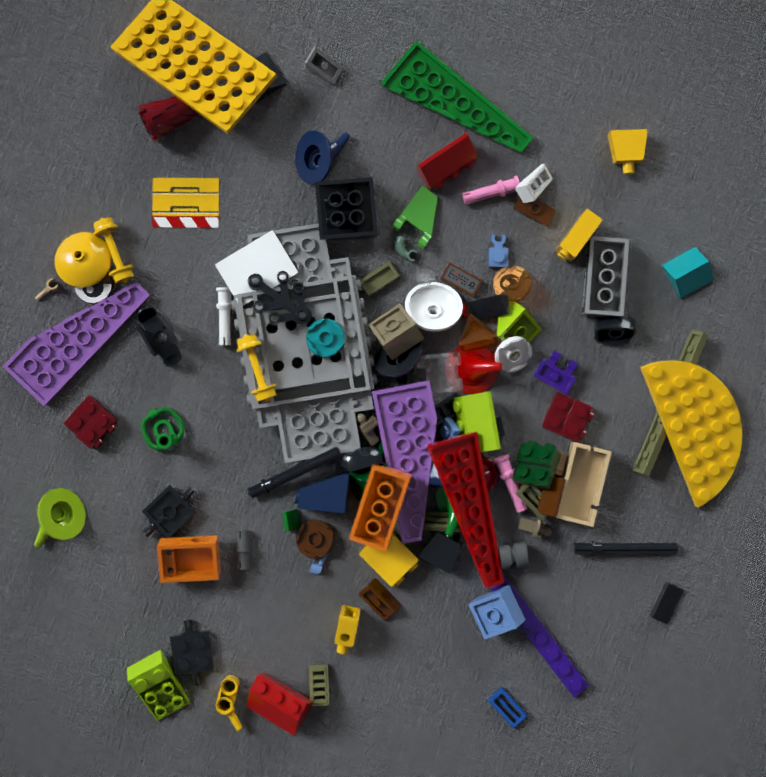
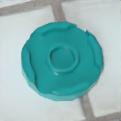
(325, 338)

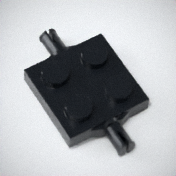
(169, 511)
(191, 652)

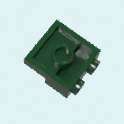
(536, 464)

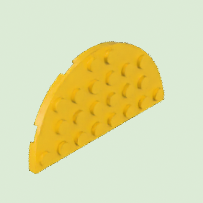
(699, 423)

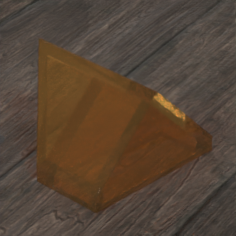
(476, 335)

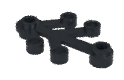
(281, 301)

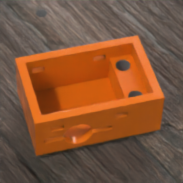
(189, 559)

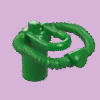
(163, 440)

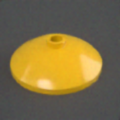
(87, 269)

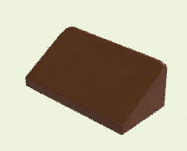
(551, 497)
(380, 599)

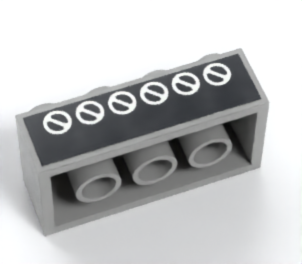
(605, 277)

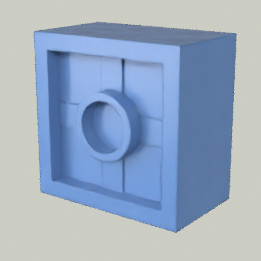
(496, 612)

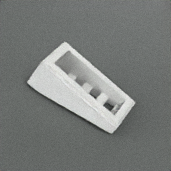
(529, 193)

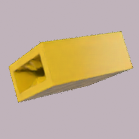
(578, 235)
(392, 563)

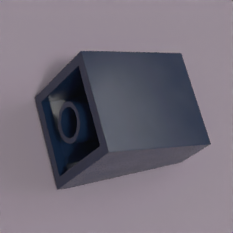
(325, 495)

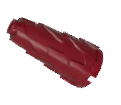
(166, 115)

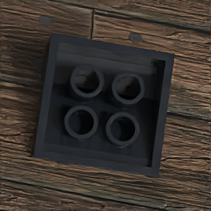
(346, 209)

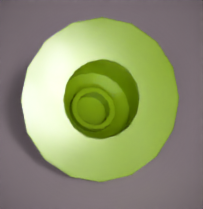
(59, 516)

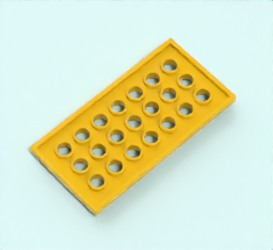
(194, 73)

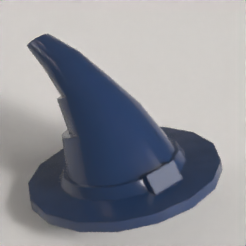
(316, 154)

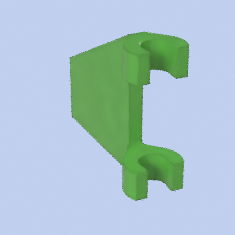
(420, 214)

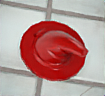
(477, 370)

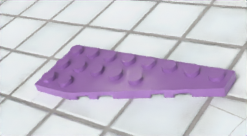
(60, 352)
(406, 428)

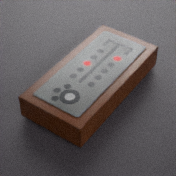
(461, 279)

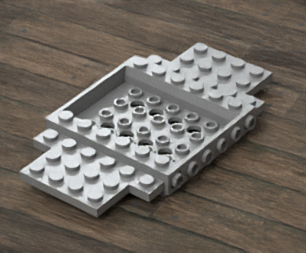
(316, 401)

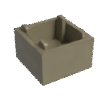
(396, 331)

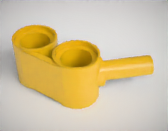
(230, 696)

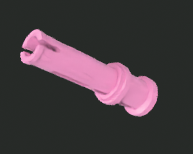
(501, 188)
(507, 473)

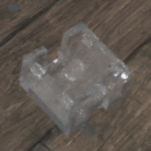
(442, 371)

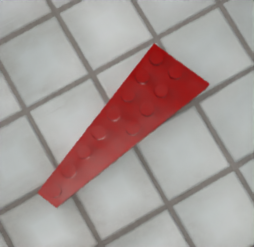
(464, 481)

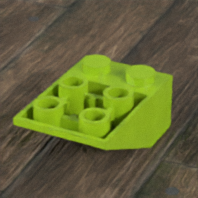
(157, 685)

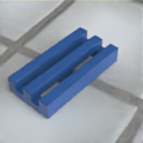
(496, 695)

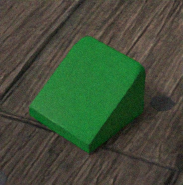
(291, 520)

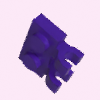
(553, 375)

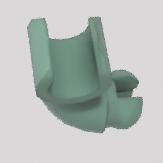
(399, 246)

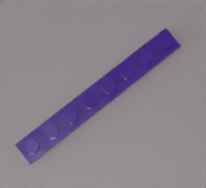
(547, 646)

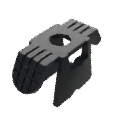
(154, 323)

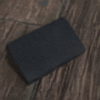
(490, 307)
(666, 603)

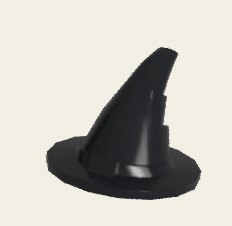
(401, 366)

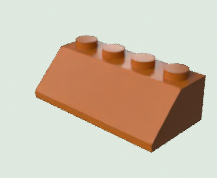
(380, 507)

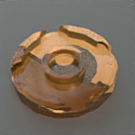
(512, 282)

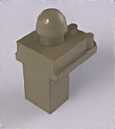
(366, 427)
(535, 527)

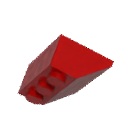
(448, 162)
(278, 703)

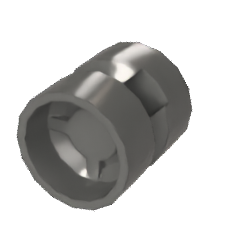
(513, 556)

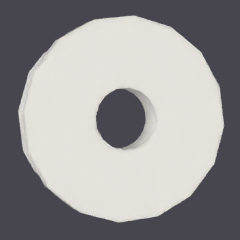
(512, 345)

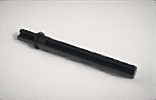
(267, 485)
(625, 548)

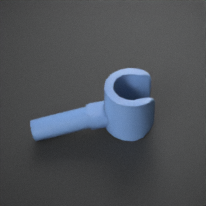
(316, 568)

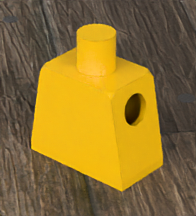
(627, 148)
(346, 628)

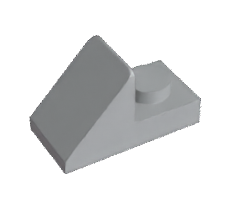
(323, 65)

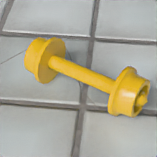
(105, 227)
(248, 344)

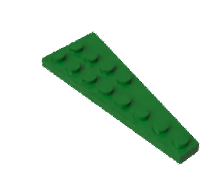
(435, 86)

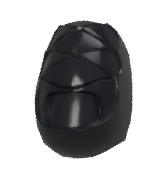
(615, 330)
(361, 459)

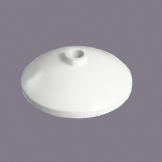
(435, 299)

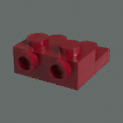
(567, 417)
(91, 422)

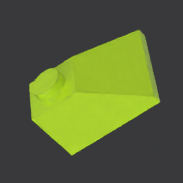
(517, 323)

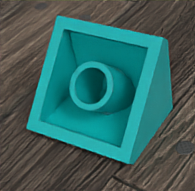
(688, 272)

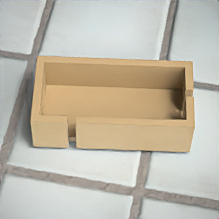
(584, 478)

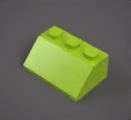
(477, 415)

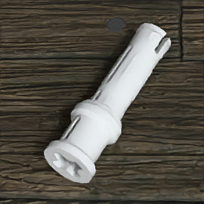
(224, 306)

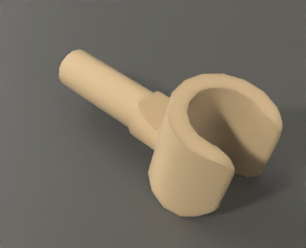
(47, 289)

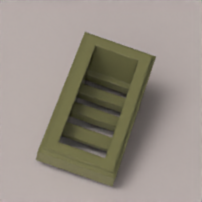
(319, 702)

